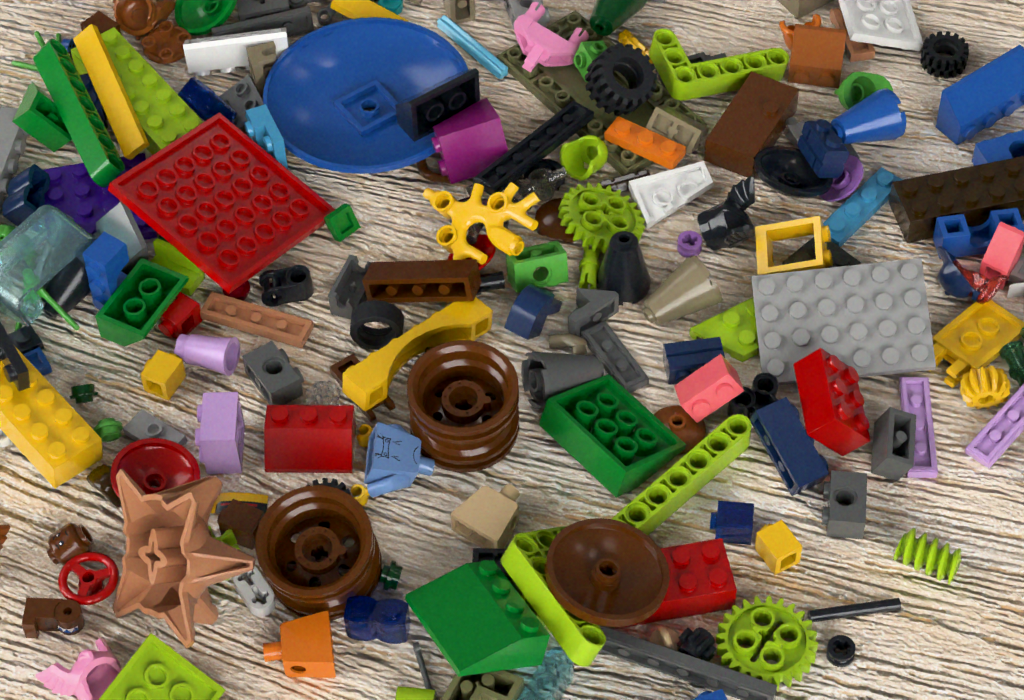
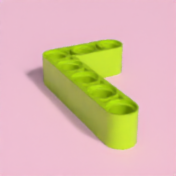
(710, 77)
(526, 566)

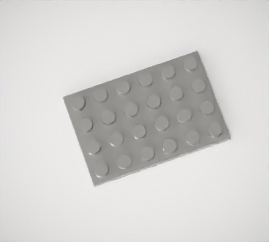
(860, 313)

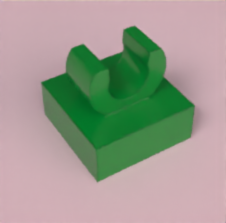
(342, 222)

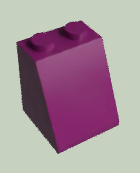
(469, 141)

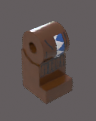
(52, 615)

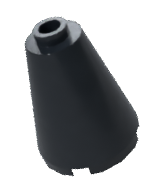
(624, 269)
(67, 288)

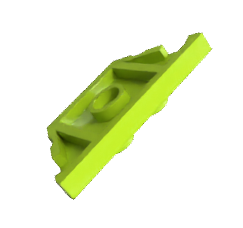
(735, 328)

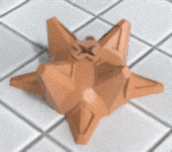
(173, 554)

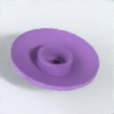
(846, 182)

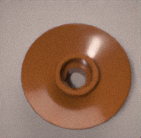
(688, 430)

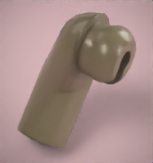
(568, 340)

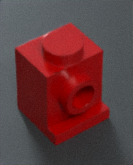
(180, 317)

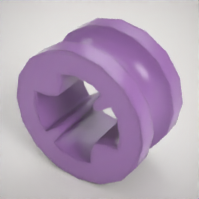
(689, 237)

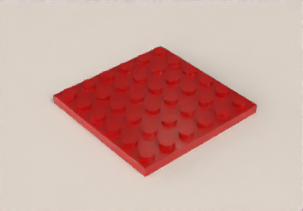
(222, 201)

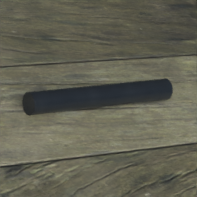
(854, 610)

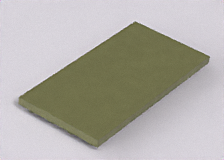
(563, 84)

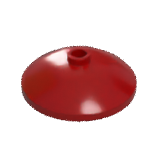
(156, 464)

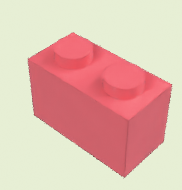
(708, 388)

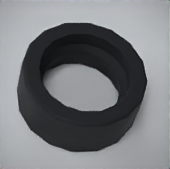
(375, 312)

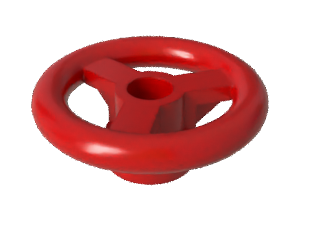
(93, 591)

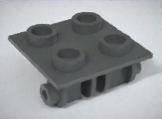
(242, 98)

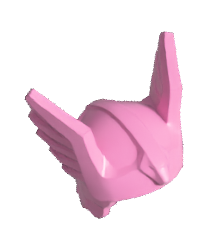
(88, 676)

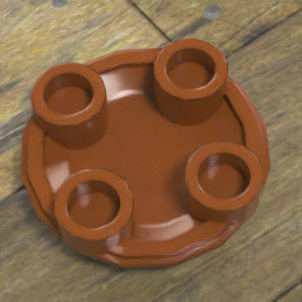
(165, 43)

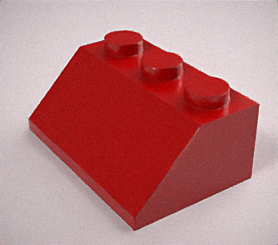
(309, 438)

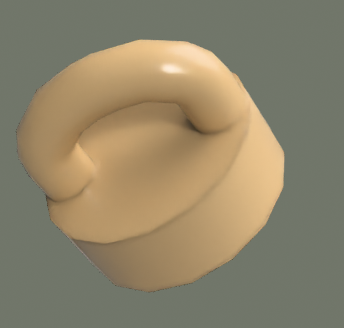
(665, 637)

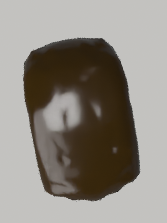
(101, 480)

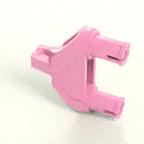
(543, 45)

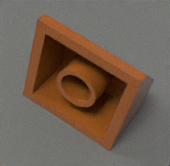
(817, 56)

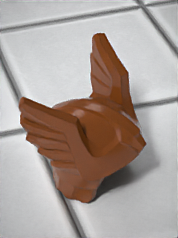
(141, 16)

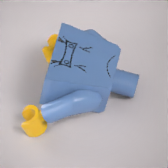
(391, 460)

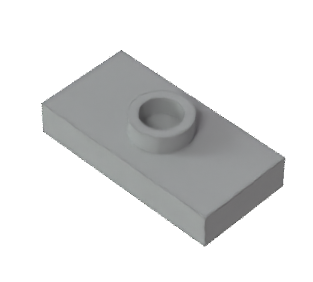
(147, 426)

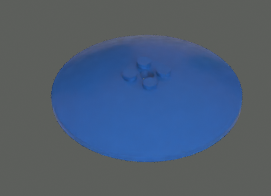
(341, 69)

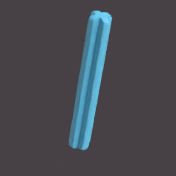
(472, 47)

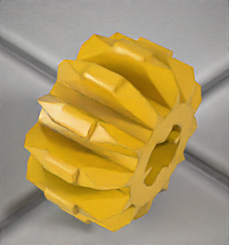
(985, 387)

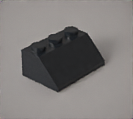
(435, 104)

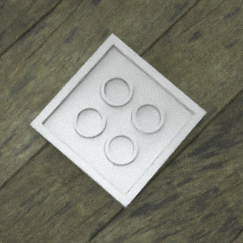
(882, 23)

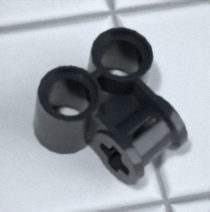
(754, 398)

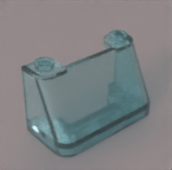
(34, 256)

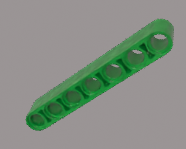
(79, 113)

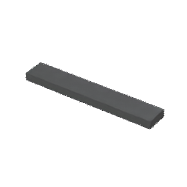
(686, 667)

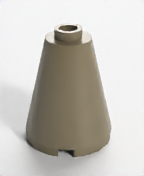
(682, 293)

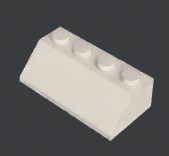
(229, 50)

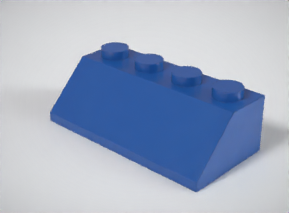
(982, 97)

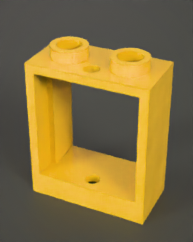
(792, 229)

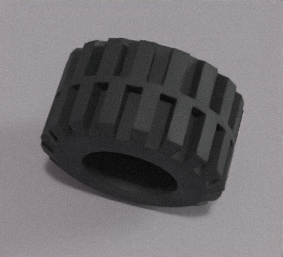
(633, 67)

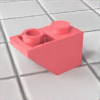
(1002, 252)

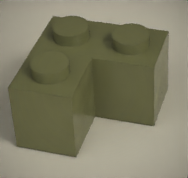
(485, 686)

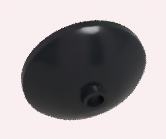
(789, 173)

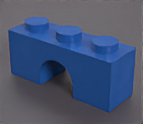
(1000, 148)
(961, 240)
(103, 266)

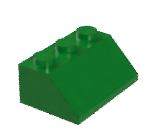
(139, 302)

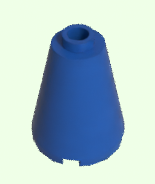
(871, 119)

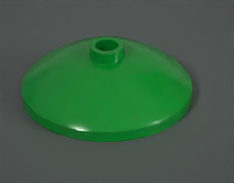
(202, 15)

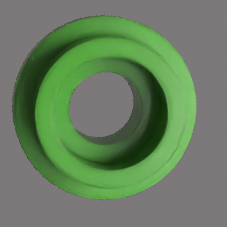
(109, 429)

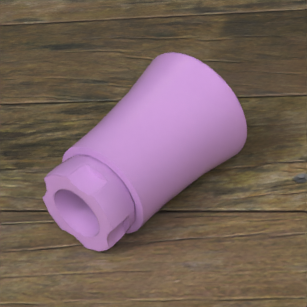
(209, 352)

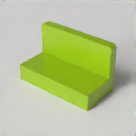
(171, 258)

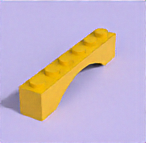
(371, 378)

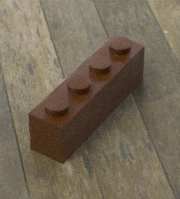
(422, 281)

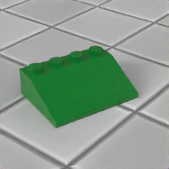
(610, 434)
(479, 620)

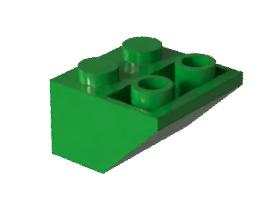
(41, 119)

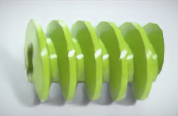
(928, 555)

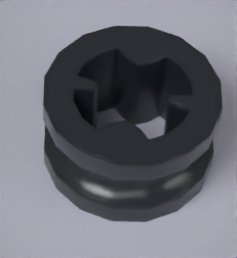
(839, 659)

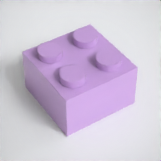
(220, 433)

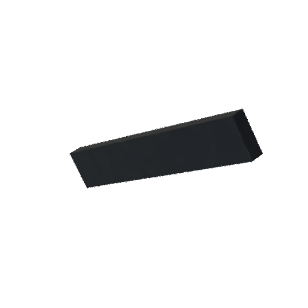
(534, 148)

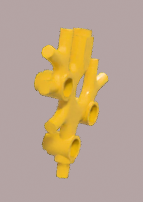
(464, 214)

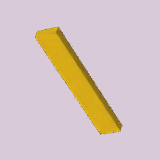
(111, 92)

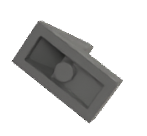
(593, 307)

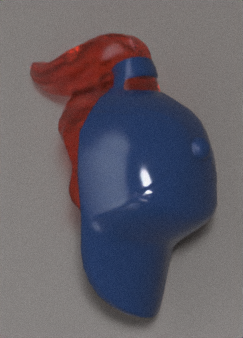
(966, 283)

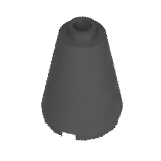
(554, 373)

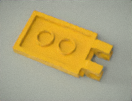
(975, 339)

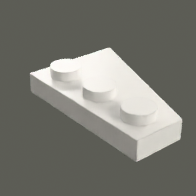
(669, 191)

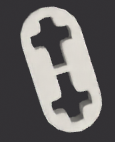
(259, 587)

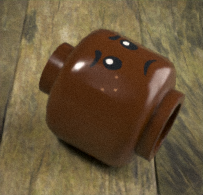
(69, 542)

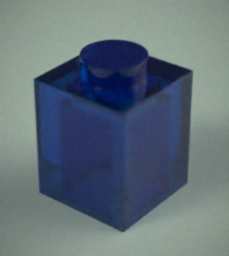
(733, 522)

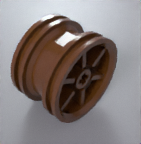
(464, 426)
(302, 513)

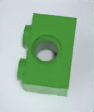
(548, 256)

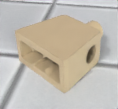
(488, 517)

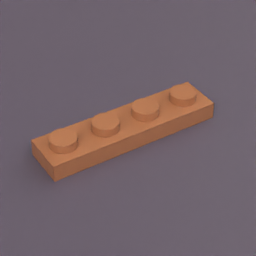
(256, 320)

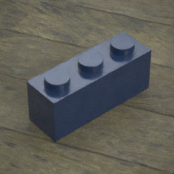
(789, 446)

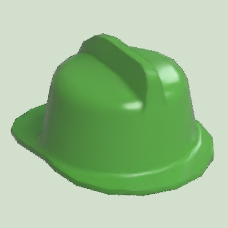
(859, 86)

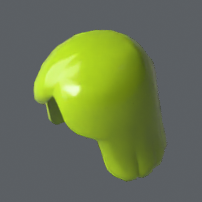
(585, 149)

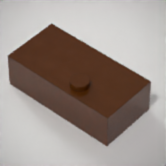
(750, 124)

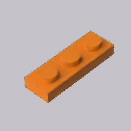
(645, 143)

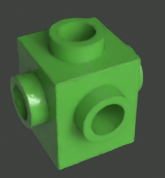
(586, 54)

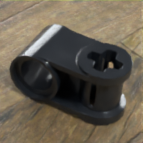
(287, 284)

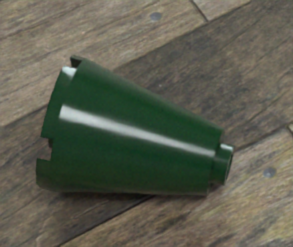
(611, 14)

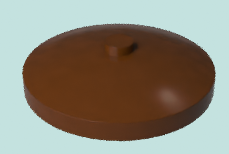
(607, 572)

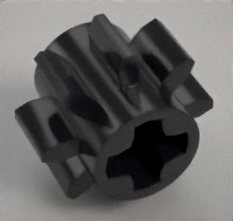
(697, 644)

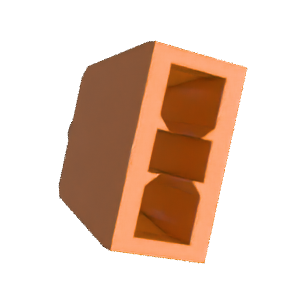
(304, 647)

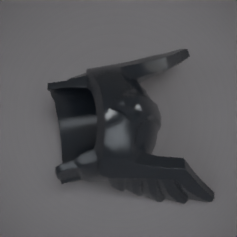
(727, 222)

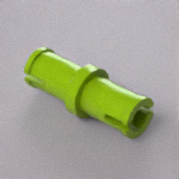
(589, 267)

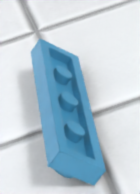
(860, 206)

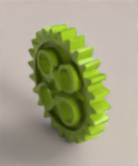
(598, 214)
(791, 657)

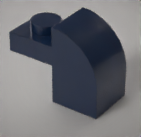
(530, 311)

